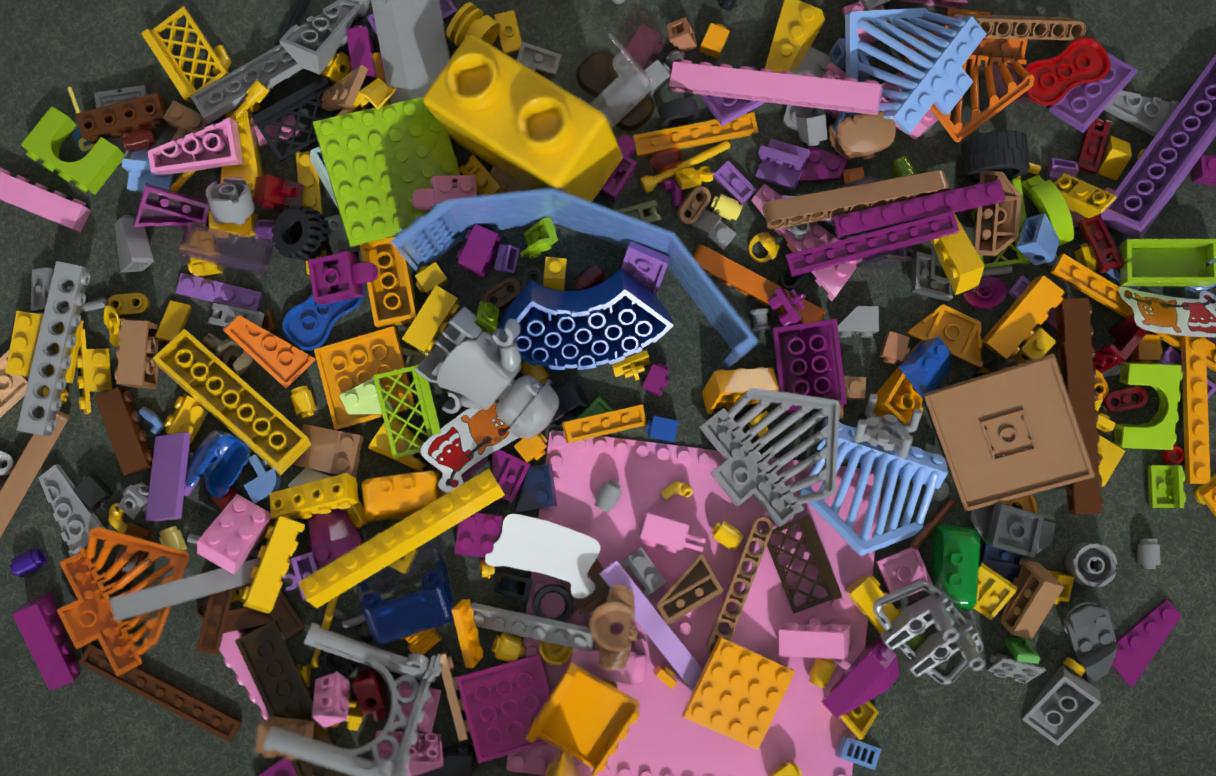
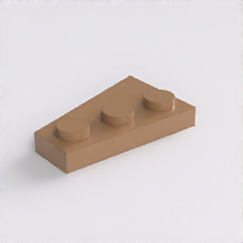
(345, 91)

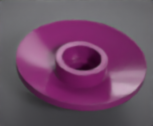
(988, 294)

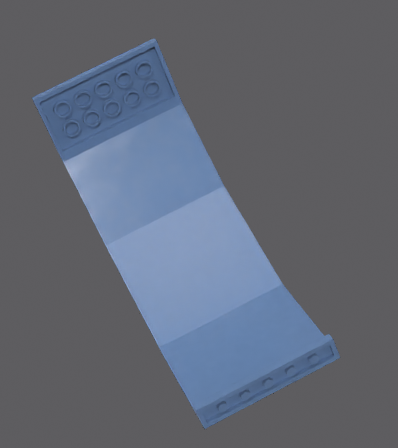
(451, 220)

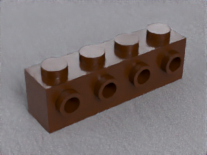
(122, 117)
(125, 431)

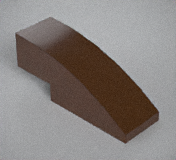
(138, 531)

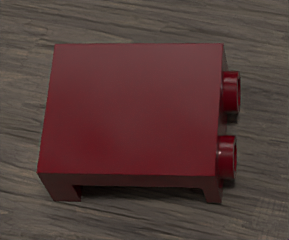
(1127, 338)

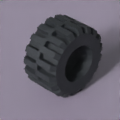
(287, 231)

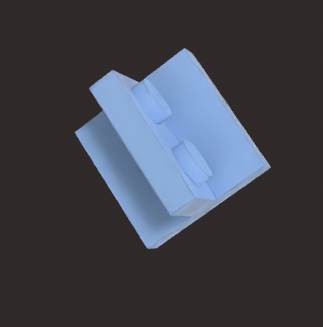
(140, 172)

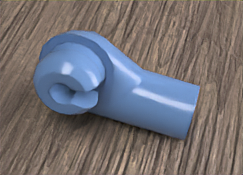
(152, 417)

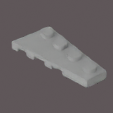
(813, 63)
(70, 510)

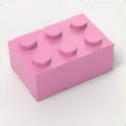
(234, 534)

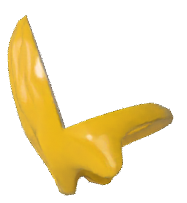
(768, 242)

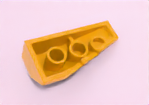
(898, 397)

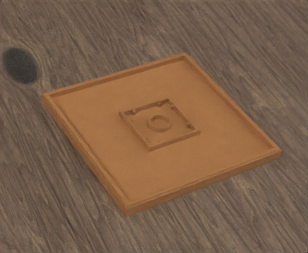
(1009, 433)

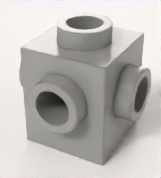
(135, 500)

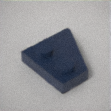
(538, 489)

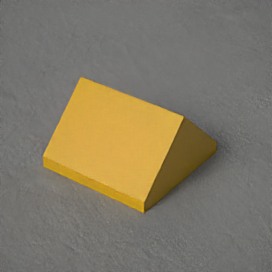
(860, 719)

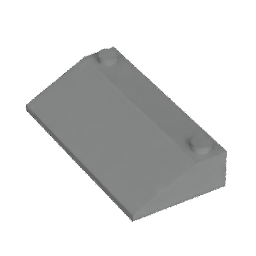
(410, 45)

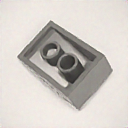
(1062, 705)

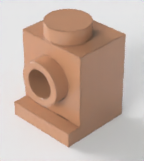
(682, 35)

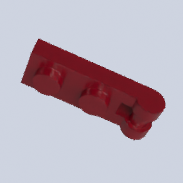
(1093, 146)
(1101, 243)

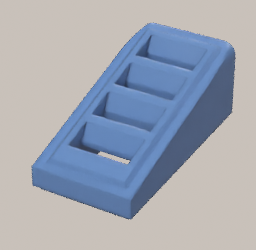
(843, 747)

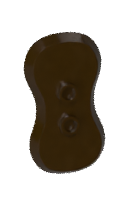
(597, 74)

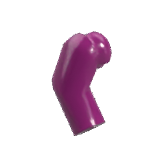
(674, 188)

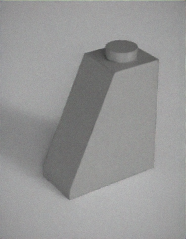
(132, 245)

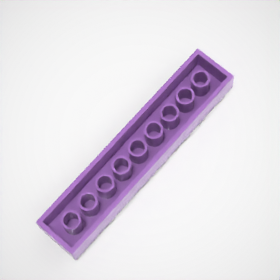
(1166, 159)

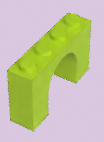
(89, 172)
(1160, 430)

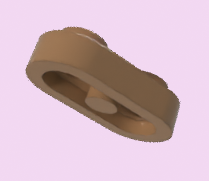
(694, 206)

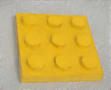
(24, 343)

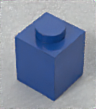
(662, 429)

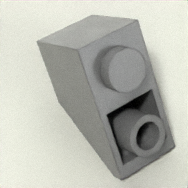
(862, 321)

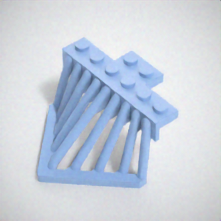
(938, 74)
(918, 466)

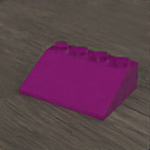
(810, 361)

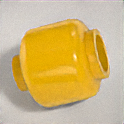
(508, 647)

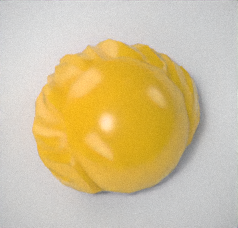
(555, 653)

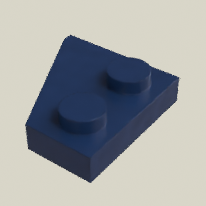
(1002, 561)

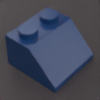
(927, 365)

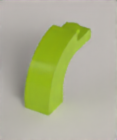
(1051, 202)

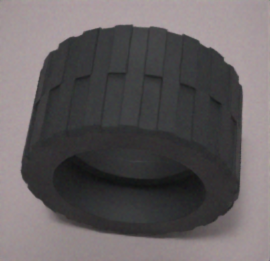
(995, 151)

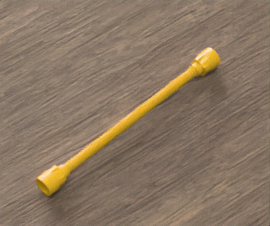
(256, 93)

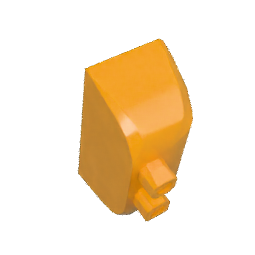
(399, 494)

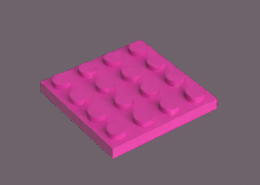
(503, 705)

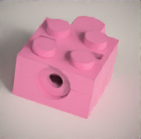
(443, 189)
(667, 533)

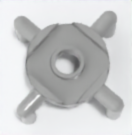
(886, 429)

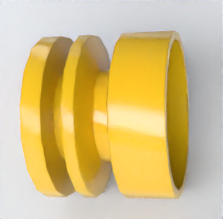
(471, 21)

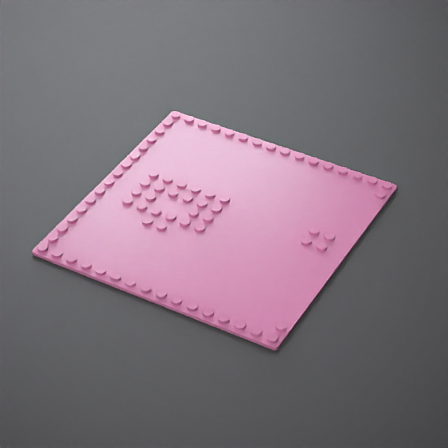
(662, 738)

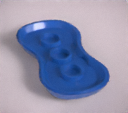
(310, 322)

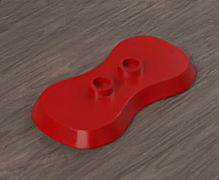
(1078, 64)

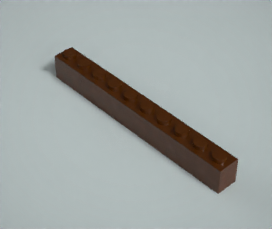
(1078, 375)

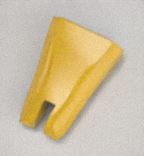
(381, 445)

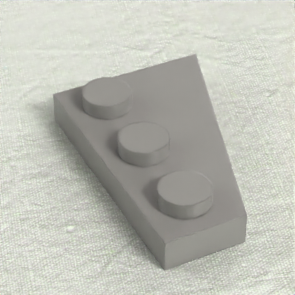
(1142, 112)

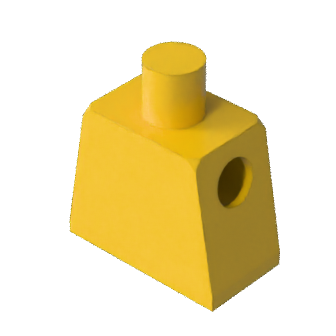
(1035, 346)

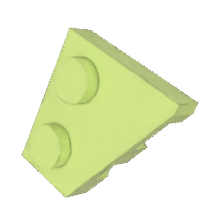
(364, 399)

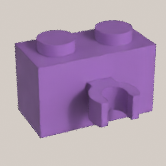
(303, 567)

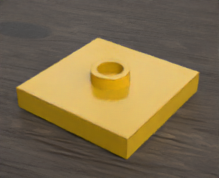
(1110, 458)

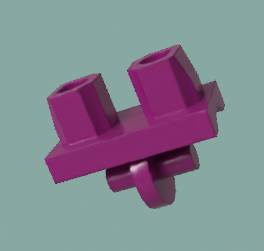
(782, 298)

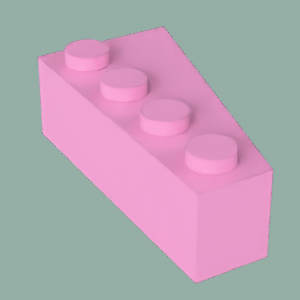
(206, 149)

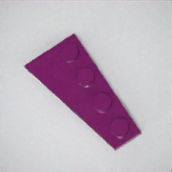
(1143, 640)

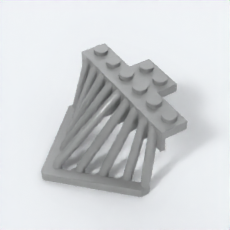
(747, 471)

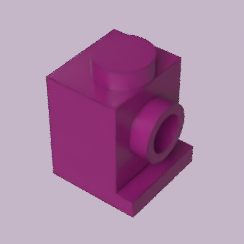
(656, 379)

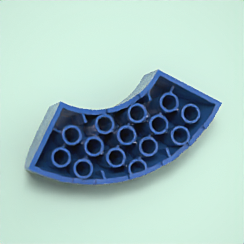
(586, 324)

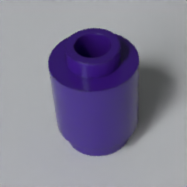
(28, 562)

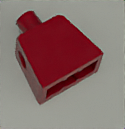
(371, 693)

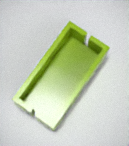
(1168, 262)

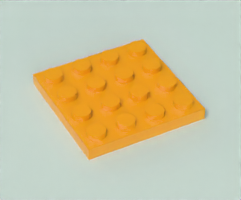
(355, 362)
(738, 693)

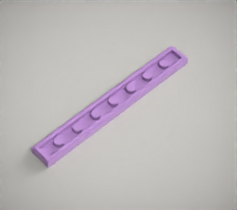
(656, 627)

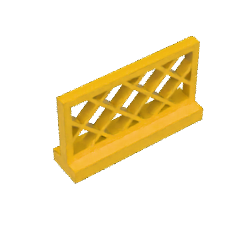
(169, 61)

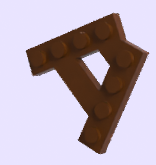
(221, 620)

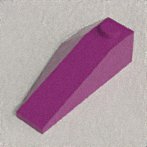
(332, 536)

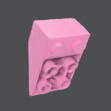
(425, 752)

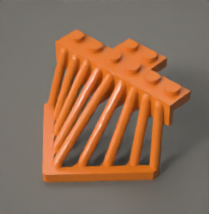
(989, 50)
(92, 613)

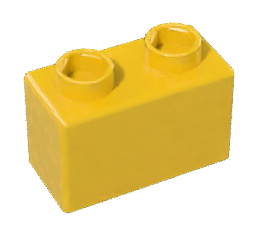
(522, 122)

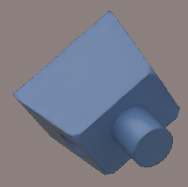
(1039, 240)

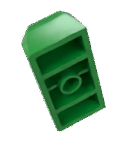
(956, 564)

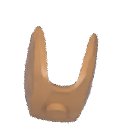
(862, 135)

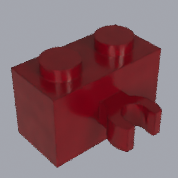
(277, 192)

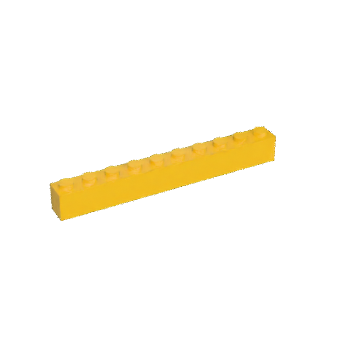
(401, 539)

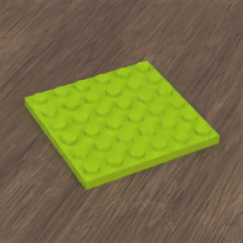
(379, 163)

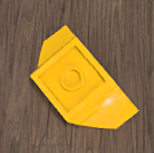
(375, 92)

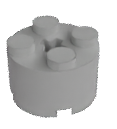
(230, 201)
(1102, 565)

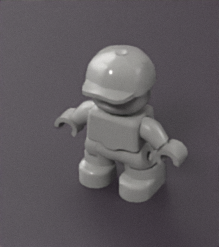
(482, 372)

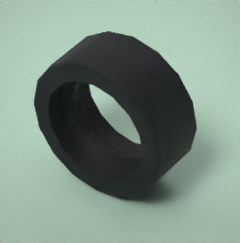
(678, 111)
(556, 589)

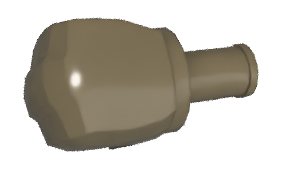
(230, 353)

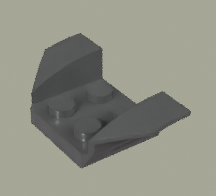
(1013, 529)
(1092, 639)

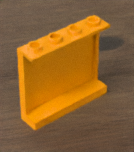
(585, 718)

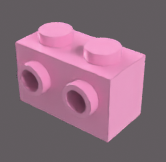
(331, 699)

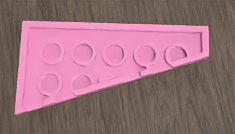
(832, 277)

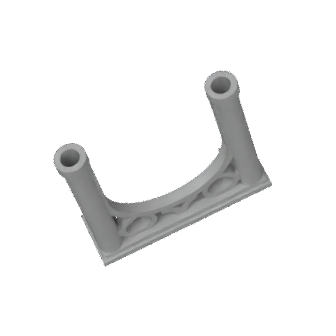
(413, 668)

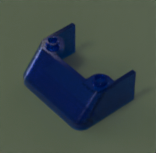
(412, 611)

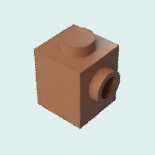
(894, 348)

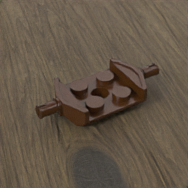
(597, 597)

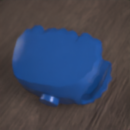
(219, 461)

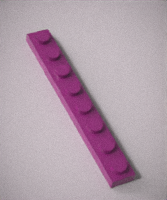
(918, 208)
(872, 243)

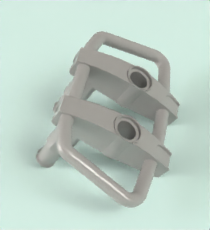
(938, 646)

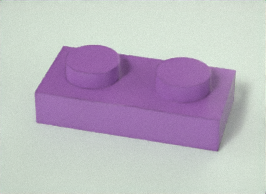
(734, 183)

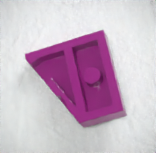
(508, 472)

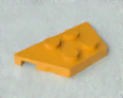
(956, 330)

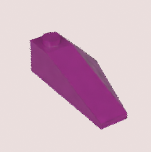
(865, 679)

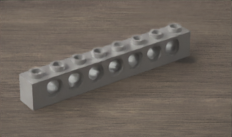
(44, 357)

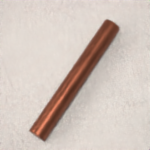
(930, 526)

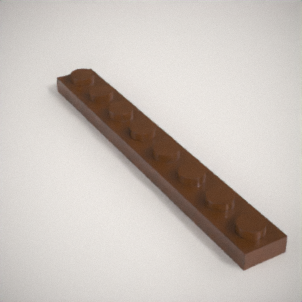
(165, 695)

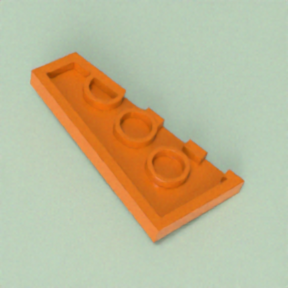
(271, 352)

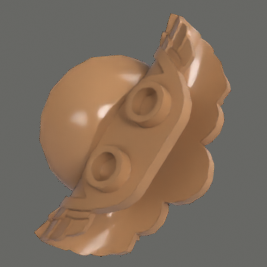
(619, 608)

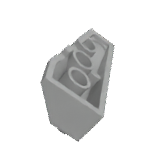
(318, 39)

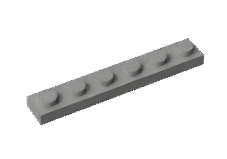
(533, 627)

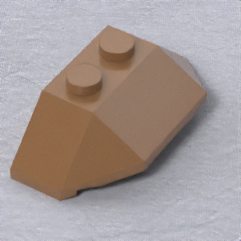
(997, 223)

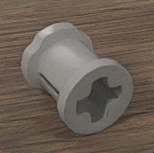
(760, 320)

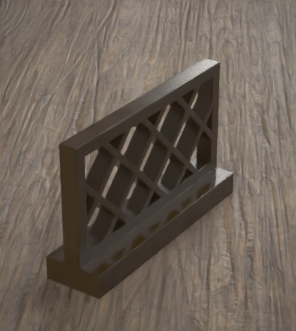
(819, 557)

